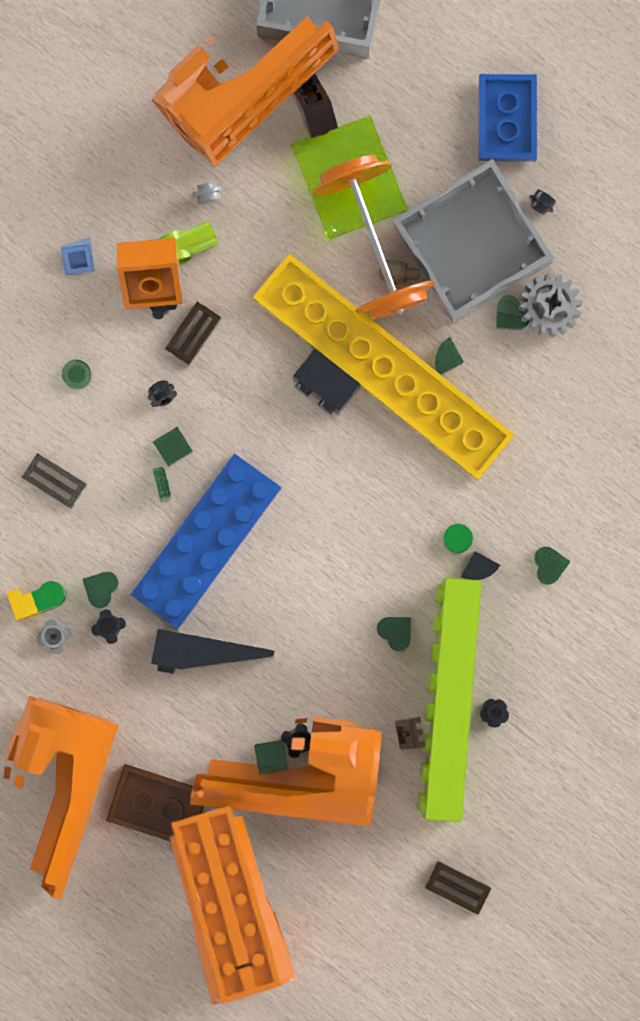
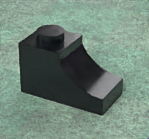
(315, 107)

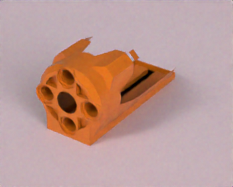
(219, 115)
(81, 752)
(332, 788)
(230, 913)

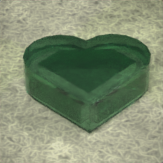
(508, 315)
(162, 484)
(549, 565)
(100, 587)
(396, 631)

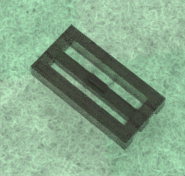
(75, 493)

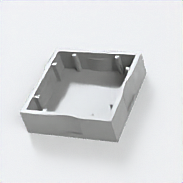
(351, 20)
(473, 241)

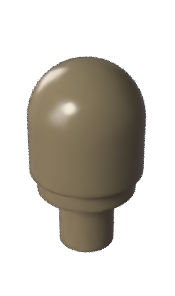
(400, 272)

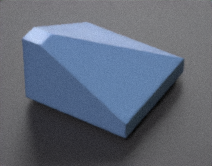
(78, 257)

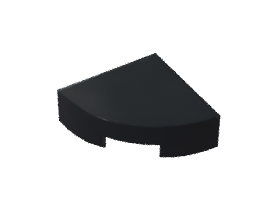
(479, 567)

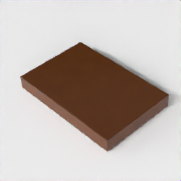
(151, 802)

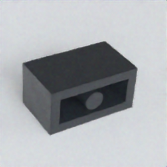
(326, 383)

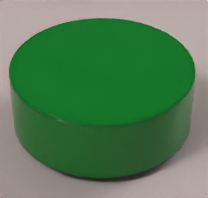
(458, 538)

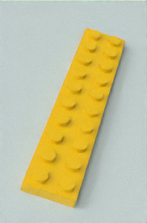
(383, 367)

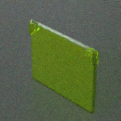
(340, 210)

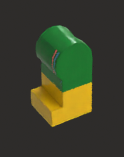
(46, 598)

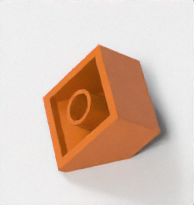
(149, 273)

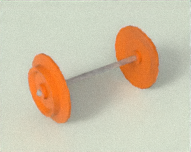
(350, 175)

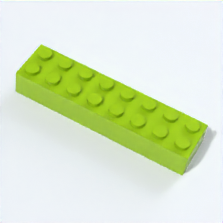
(451, 700)

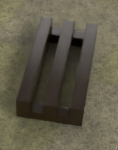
(202, 340)
(413, 732)
(480, 898)

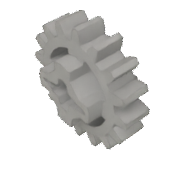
(539, 303)

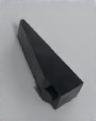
(191, 651)

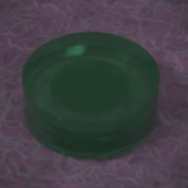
(76, 374)

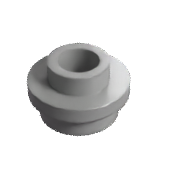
(207, 192)

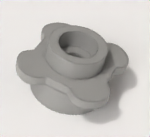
(45, 639)

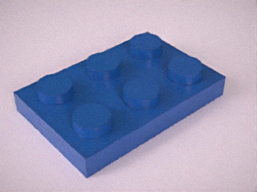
(508, 117)

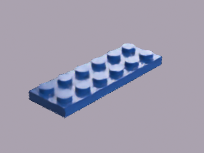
(206, 541)

